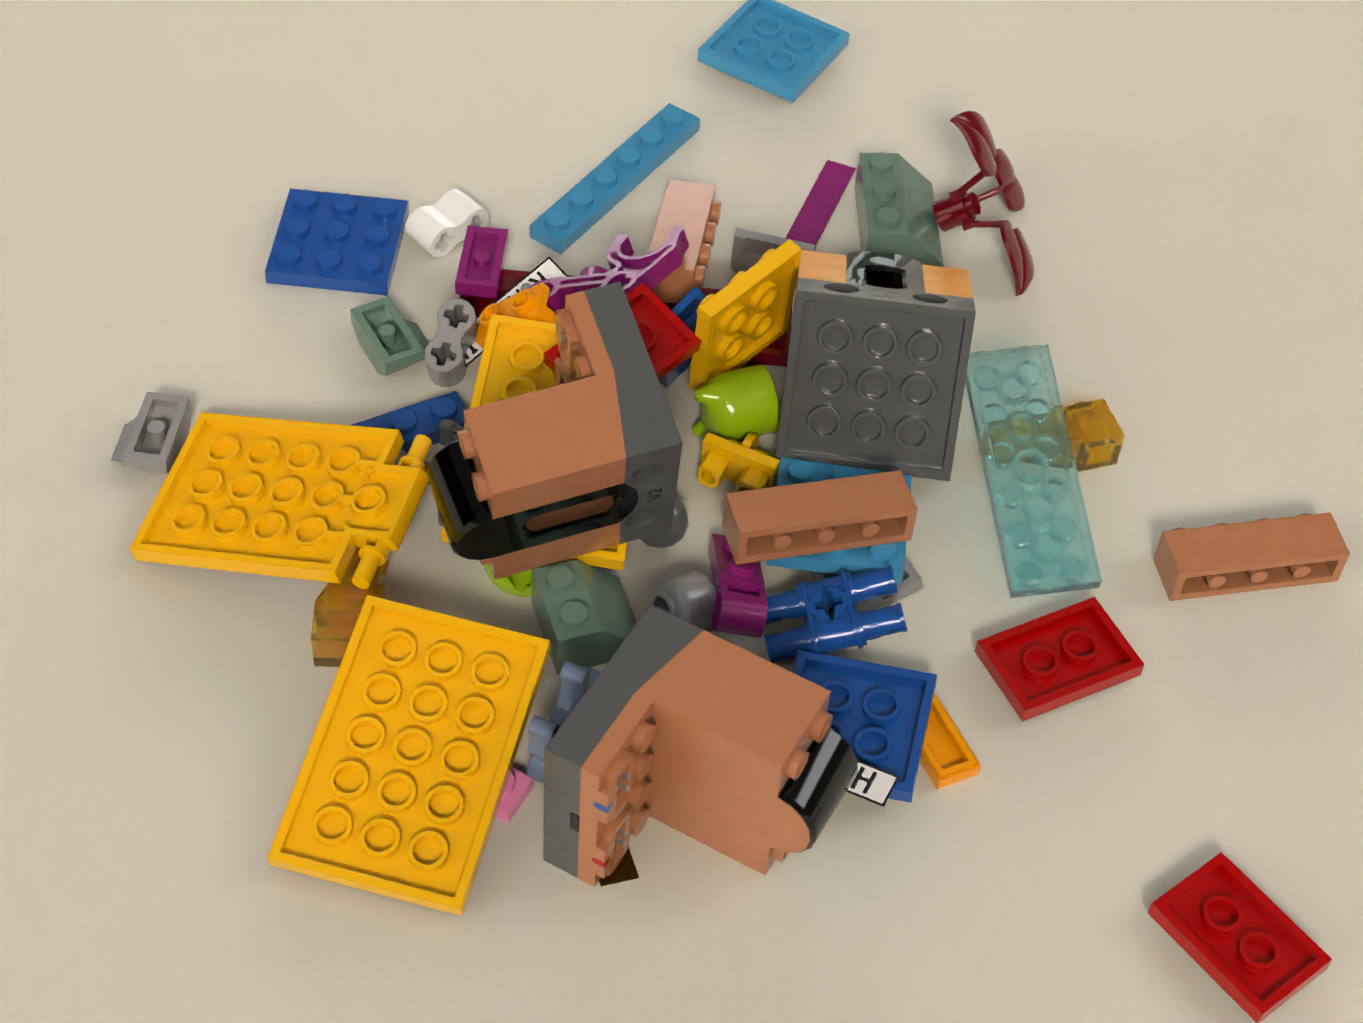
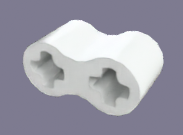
(445, 222)

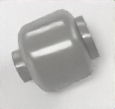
(687, 596)

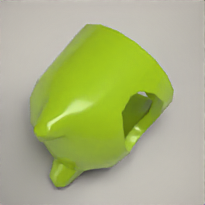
(738, 404)

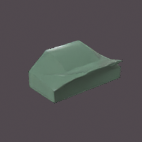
(387, 337)

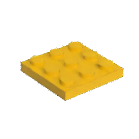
(745, 314)

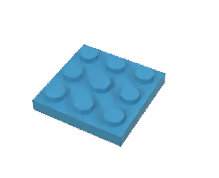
(773, 47)
(849, 560)

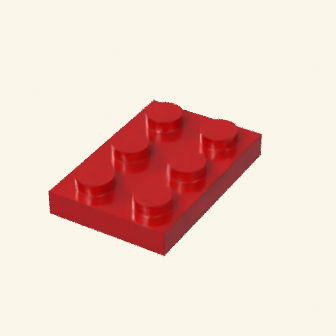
(663, 333)
(1058, 658)
(1239, 937)

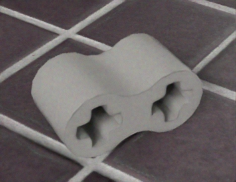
(451, 342)

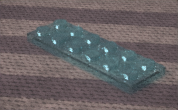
(1030, 472)

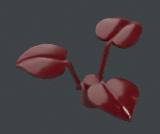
(963, 207)

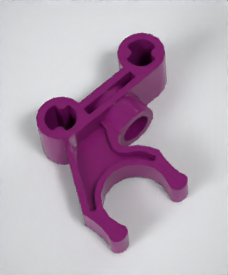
(624, 268)

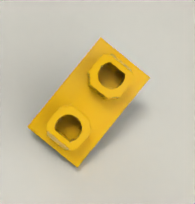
(737, 463)

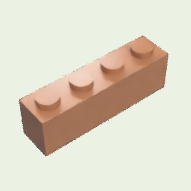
(693, 209)
(818, 517)
(1250, 556)

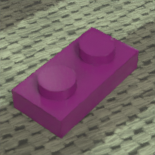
(482, 262)

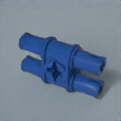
(849, 625)

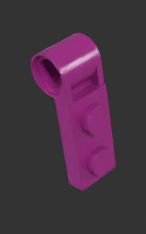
(739, 592)

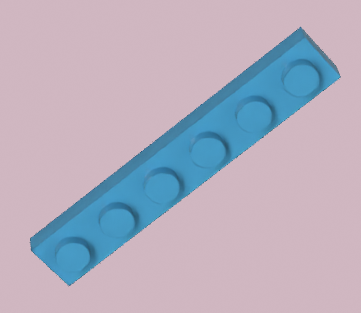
(614, 178)

